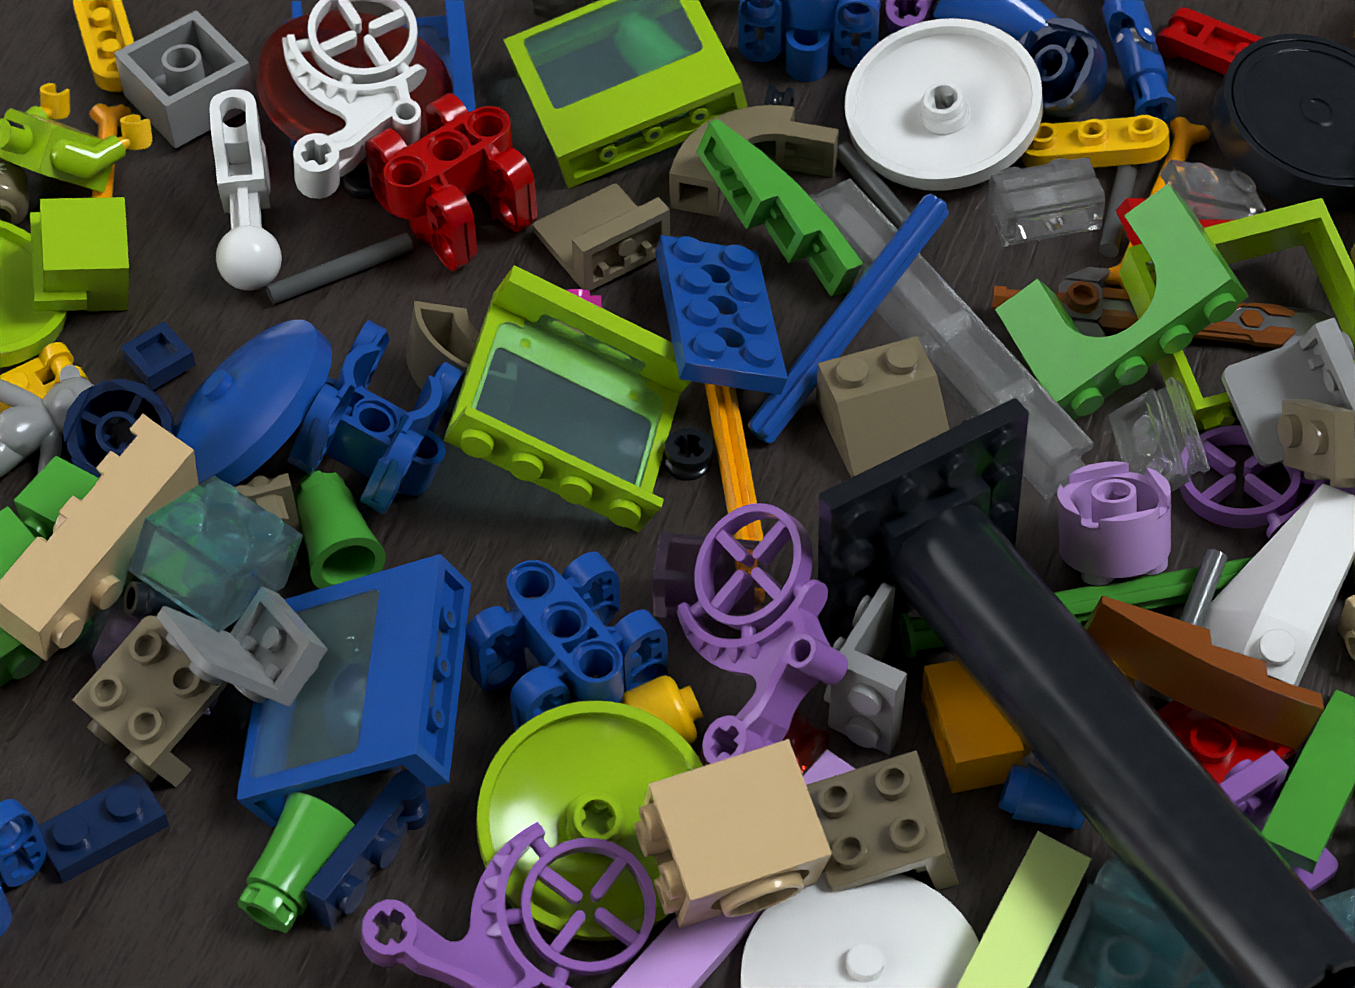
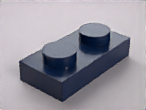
(102, 827)

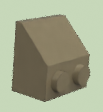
(880, 402)

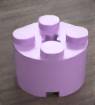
(1114, 522)

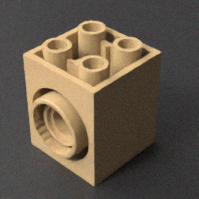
(732, 835)

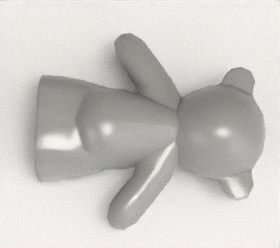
(35, 421)

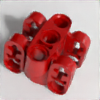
(434, 175)

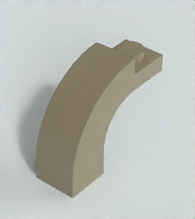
(770, 129)

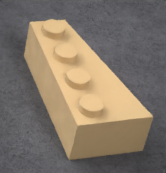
(93, 541)

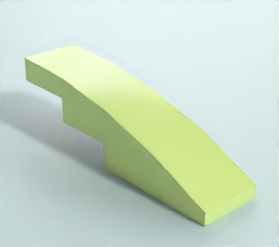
(1027, 916)

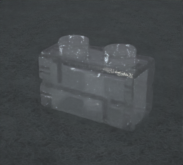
(1045, 201)

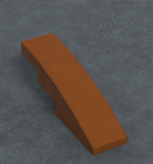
(1205, 677)

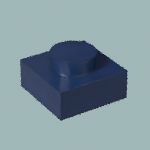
(158, 355)

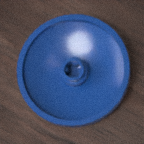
(254, 400)

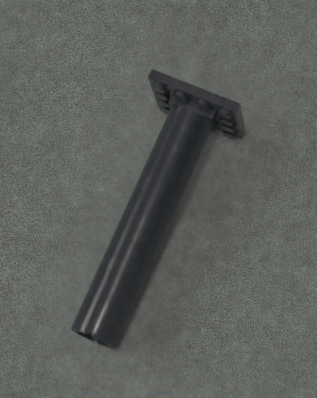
(945, 537)

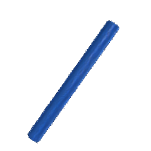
(849, 316)

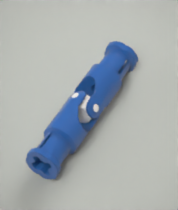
(1139, 58)

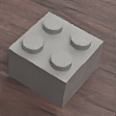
(178, 73)

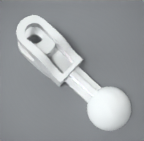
(248, 253)

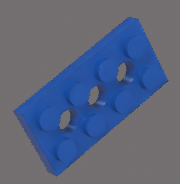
(714, 279)

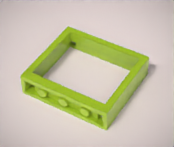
(1241, 240)

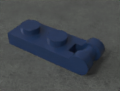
(368, 846)

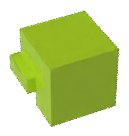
(80, 254)

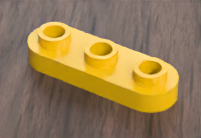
(103, 33)
(1103, 141)

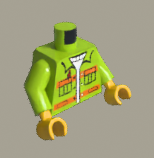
(61, 150)

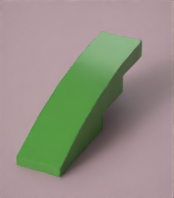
(770, 197)
(1316, 788)

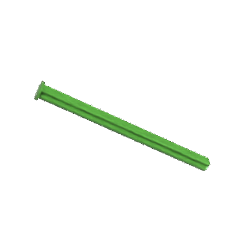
(1143, 592)

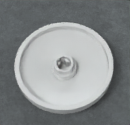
(944, 104)
(860, 938)

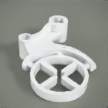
(362, 97)

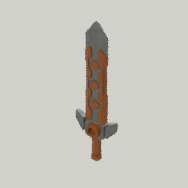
(1110, 309)

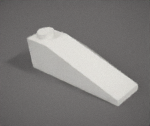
(1288, 587)

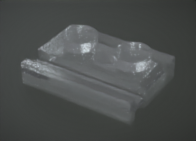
(1213, 191)
(1160, 434)

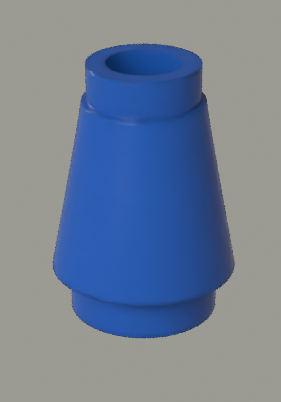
(1037, 798)

